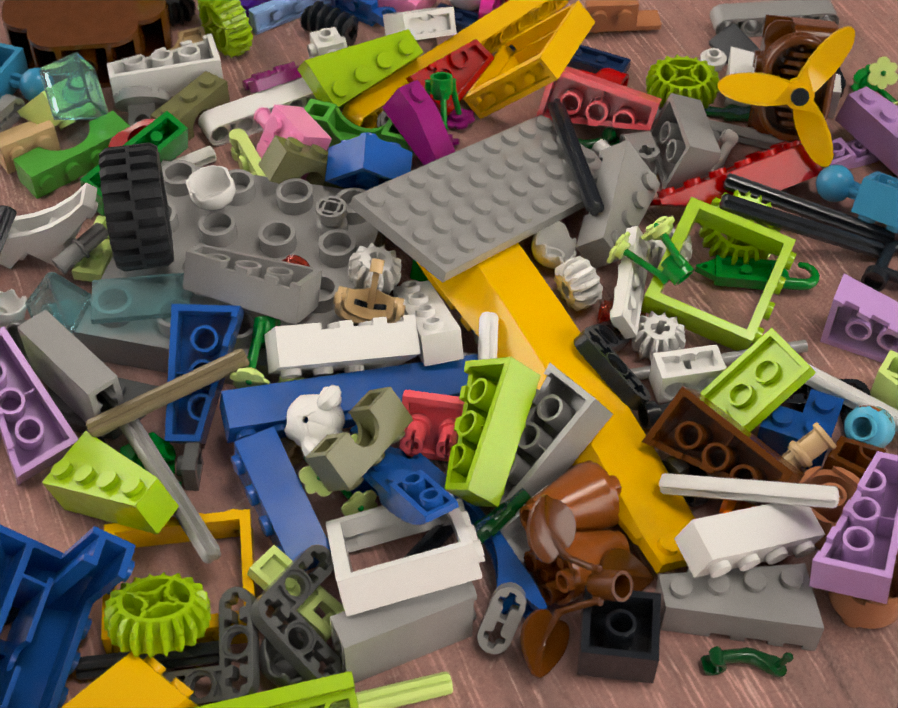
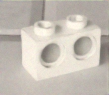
(684, 367)

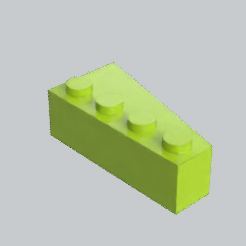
(355, 69)
(490, 428)
(109, 487)

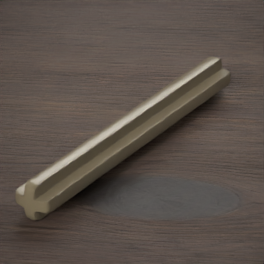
(167, 393)

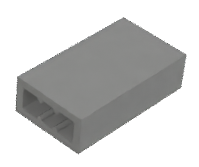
(69, 367)
(402, 630)

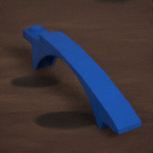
(505, 561)

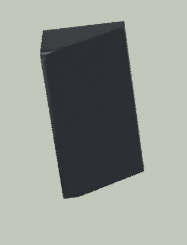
(732, 37)

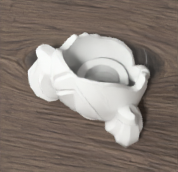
(323, 415)

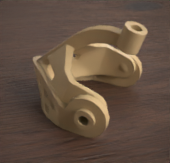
(345, 299)

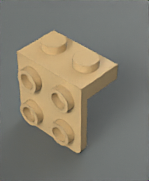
(25, 138)

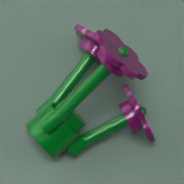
(441, 86)

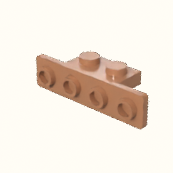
(621, 16)

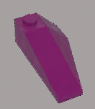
(419, 122)

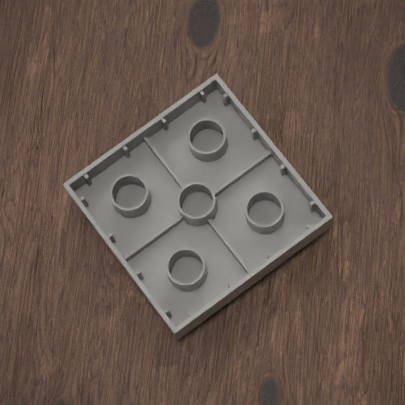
(259, 221)

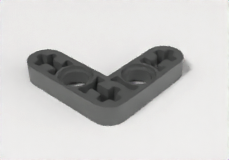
(286, 608)
(225, 673)

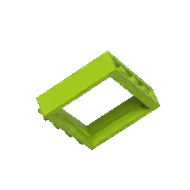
(740, 229)

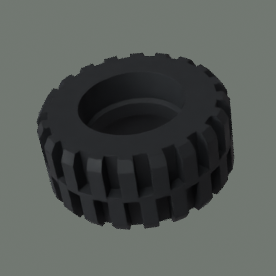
(136, 207)

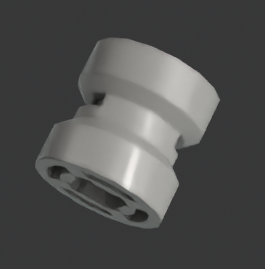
(331, 214)

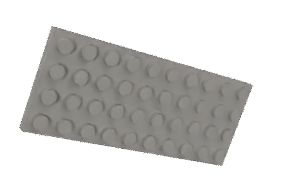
(477, 198)

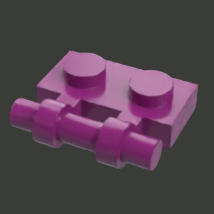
(268, 79)

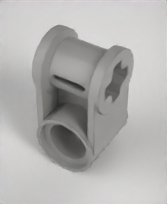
(645, 147)

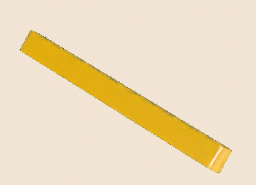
(490, 31)

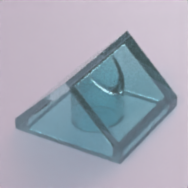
(73, 89)
(60, 299)

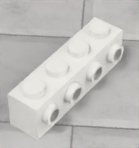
(436, 328)
(748, 538)

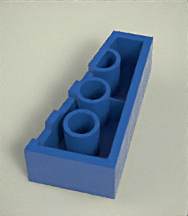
(196, 338)
(277, 494)

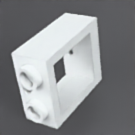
(422, 22)

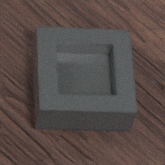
(190, 466)

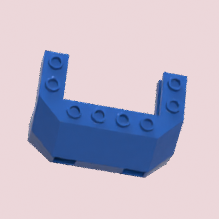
(54, 605)

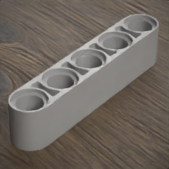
(751, 15)

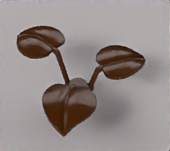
(549, 532)

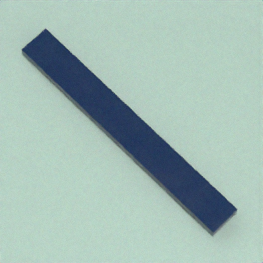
(584, 58)

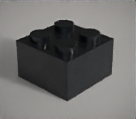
(621, 638)

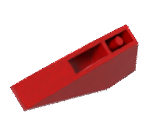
(777, 167)

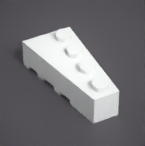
(340, 346)

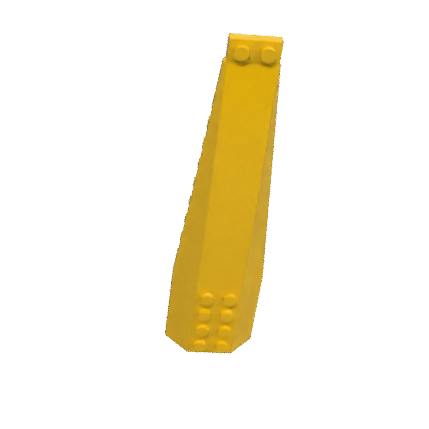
(541, 332)

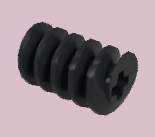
(324, 16)

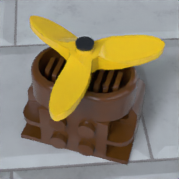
(793, 81)

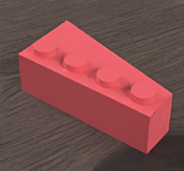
(600, 102)

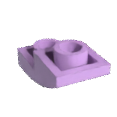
(851, 154)

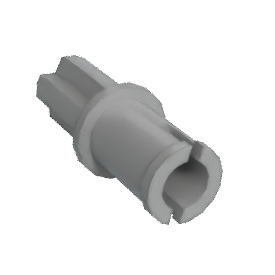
(80, 247)

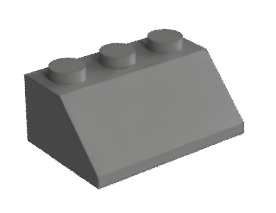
(684, 141)

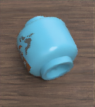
(870, 425)

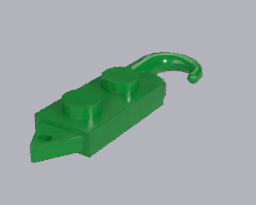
(753, 274)

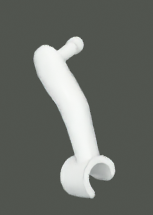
(729, 139)

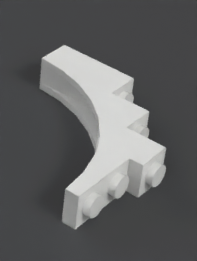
(49, 230)

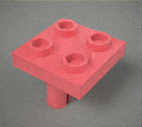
(433, 424)

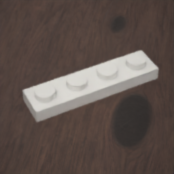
(630, 287)

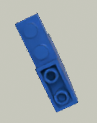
(407, 493)

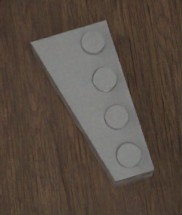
(626, 192)
(253, 282)

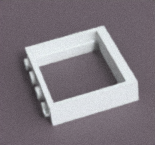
(405, 576)

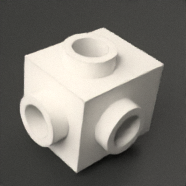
(325, 41)

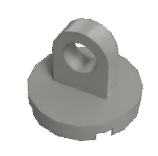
(140, 102)

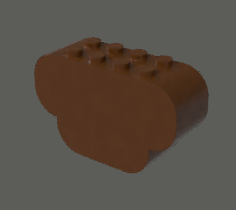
(93, 28)

